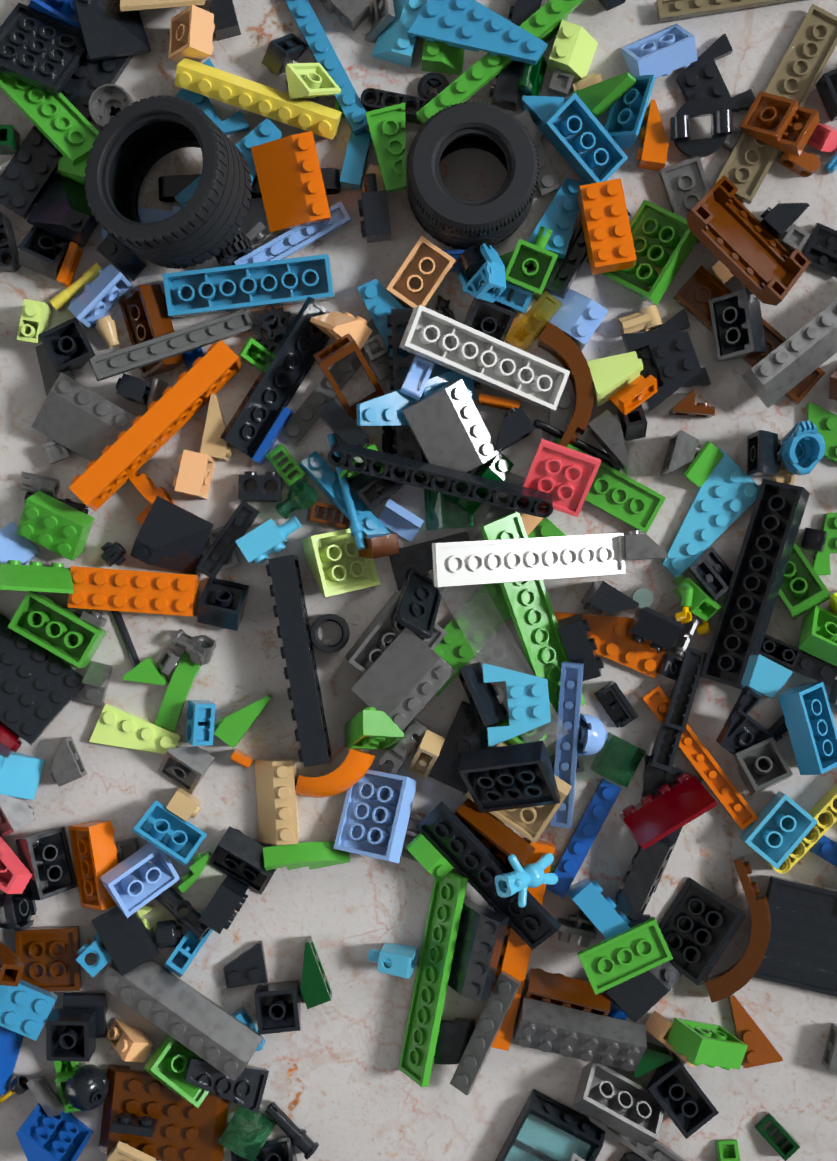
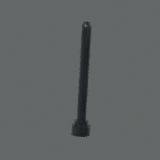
(578, 443)

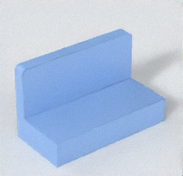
(400, 520)

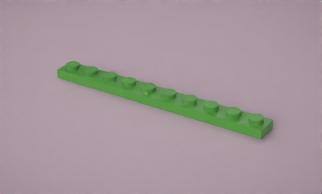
(490, 66)

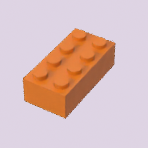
(606, 226)

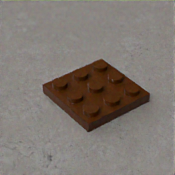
(50, 957)

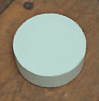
(643, 597)

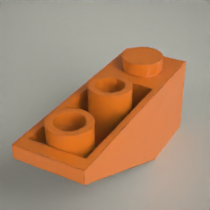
(654, 143)

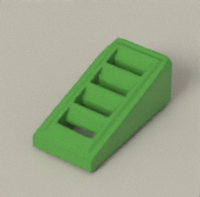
(300, 475)

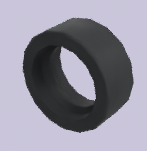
(329, 648)

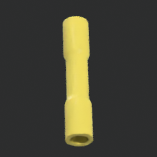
(67, 294)

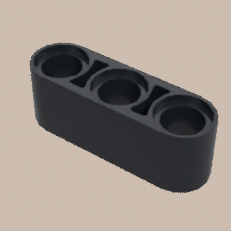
(9, 248)

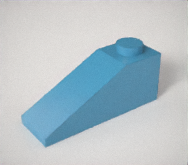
(185, 952)

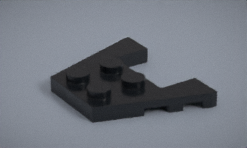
(704, 79)
(675, 324)
(672, 357)
(742, 730)

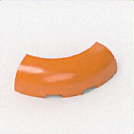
(339, 780)

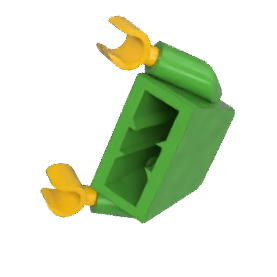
(694, 600)

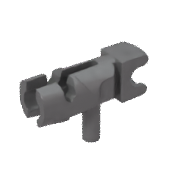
(403, 748)

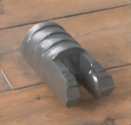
(41, 483)

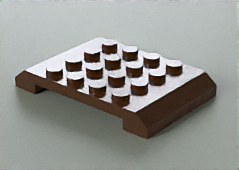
(745, 244)
(181, 1130)

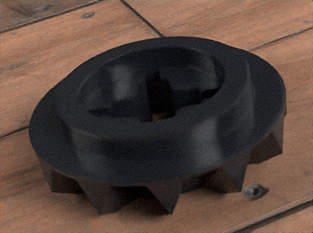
(434, 80)

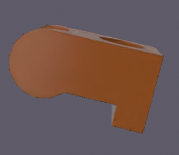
(802, 165)

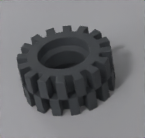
(236, 249)

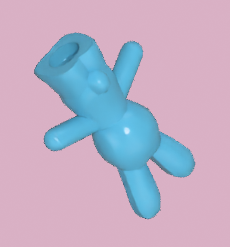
(529, 876)

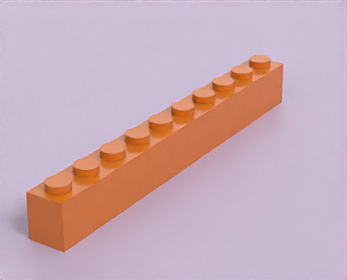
(516, 953)

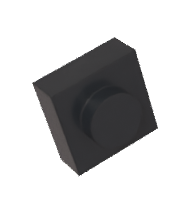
(814, 539)

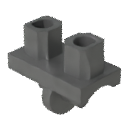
(578, 926)

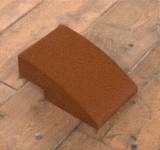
(780, 122)

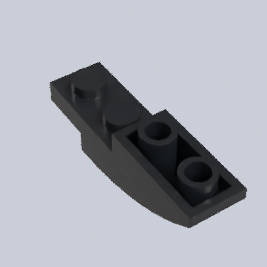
(798, 660)

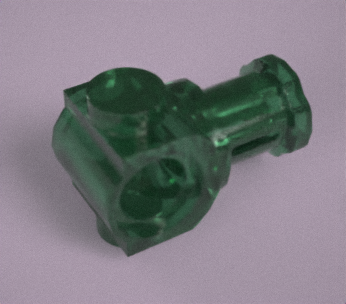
(300, 496)

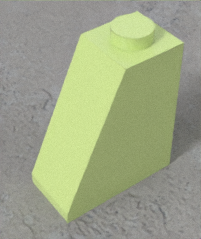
(613, 374)

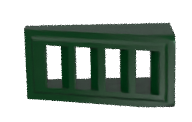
(790, 1149)

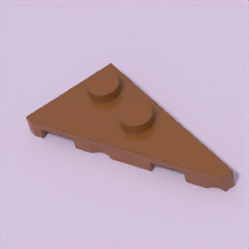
(759, 1048)

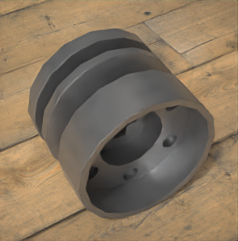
(106, 102)

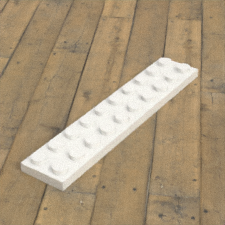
(527, 559)

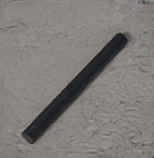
(126, 638)

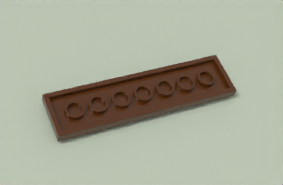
(695, 299)

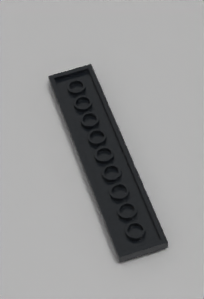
(37, 157)

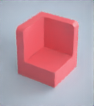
(824, 138)

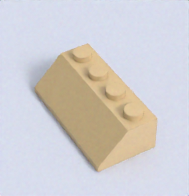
(277, 801)

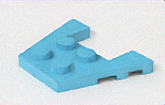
(526, 702)

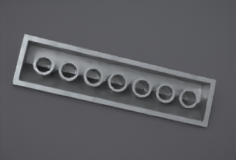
(795, 357)
(185, 1015)

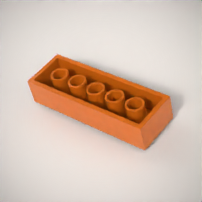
(134, 591)

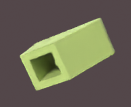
(33, 320)

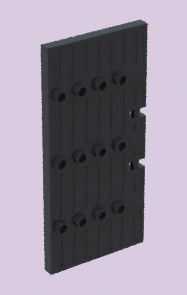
(801, 936)

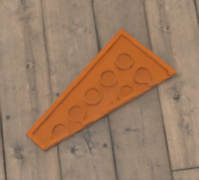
(616, 645)

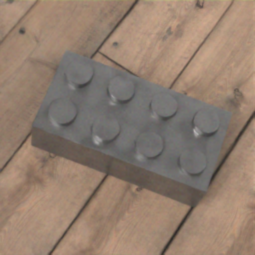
(619, 1103)

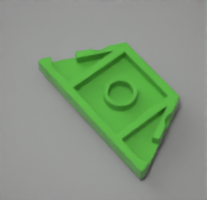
(827, 426)

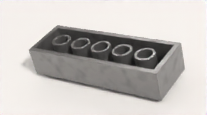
(579, 1034)

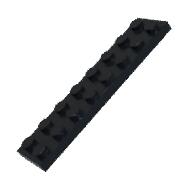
(277, 381)
(480, 866)

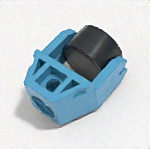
(479, 265)

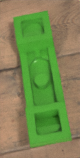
(177, 693)

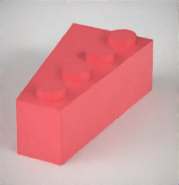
(13, 873)

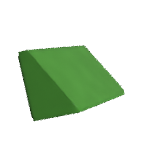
(703, 464)

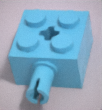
(266, 539)

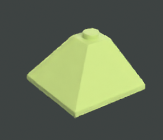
(337, 563)

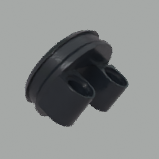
(720, 127)

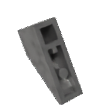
(608, 433)

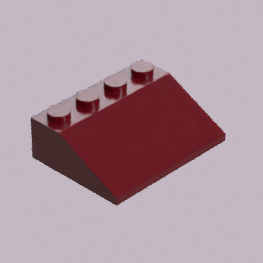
(667, 810)

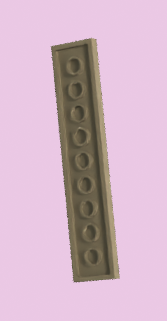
(793, 80)

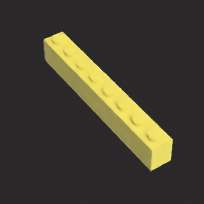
(257, 98)

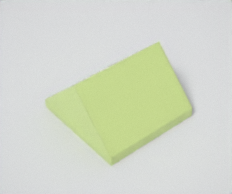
(309, 81)

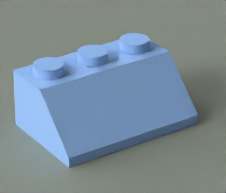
(661, 52)
(100, 296)
(139, 878)

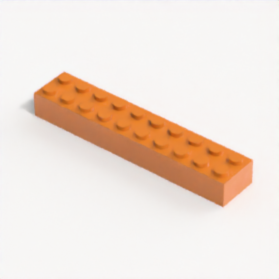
(156, 425)

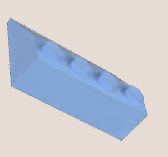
(376, 816)

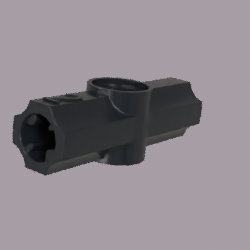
(173, 903)

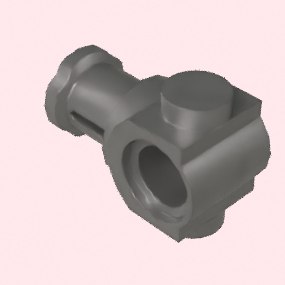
(198, 647)

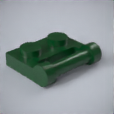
(533, 78)

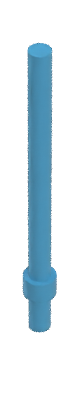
(356, 527)

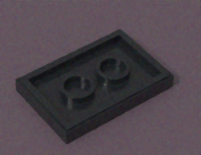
(418, 603)
(125, 939)

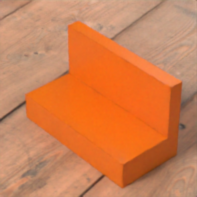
(634, 394)

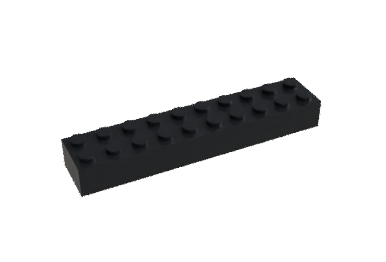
(755, 584)
(300, 660)

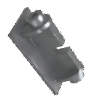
(682, 641)

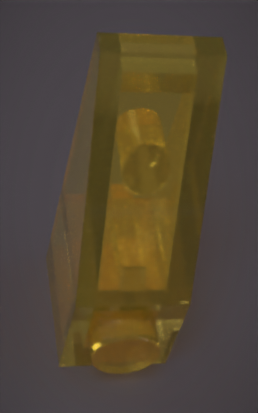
(533, 322)

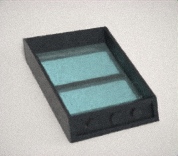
(551, 1133)

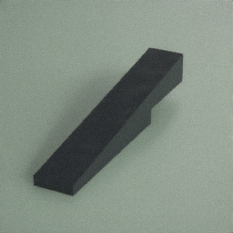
(677, 710)

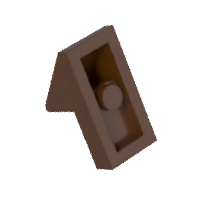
(687, 407)

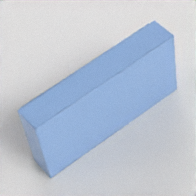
(417, 377)

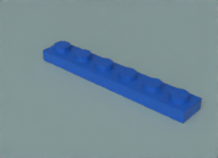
(584, 836)

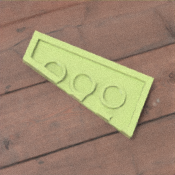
(129, 731)

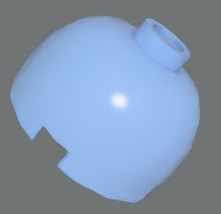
(591, 735)

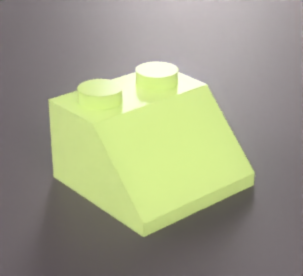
(572, 50)

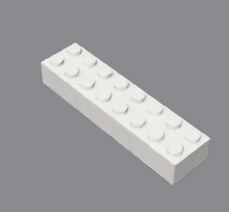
(484, 358)

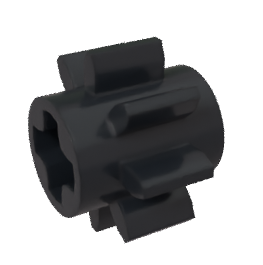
(113, 553)

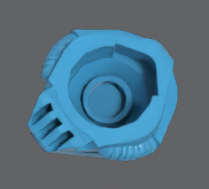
(802, 448)

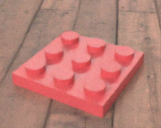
(563, 475)

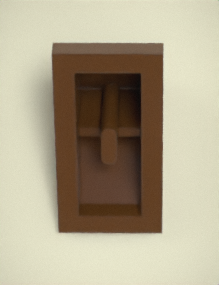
(380, 545)

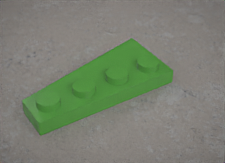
(388, 137)

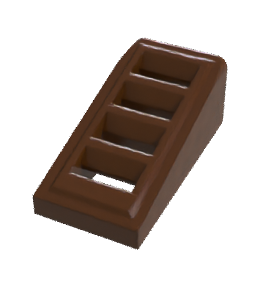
(311, 511)

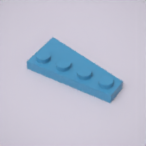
(560, 218)

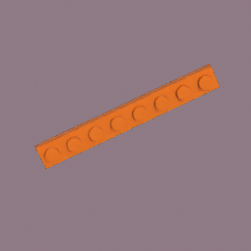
(705, 765)

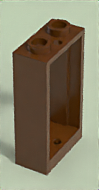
(336, 352)

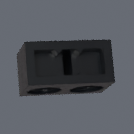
(260, 494)

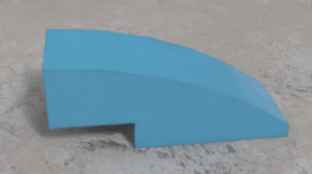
(355, 160)

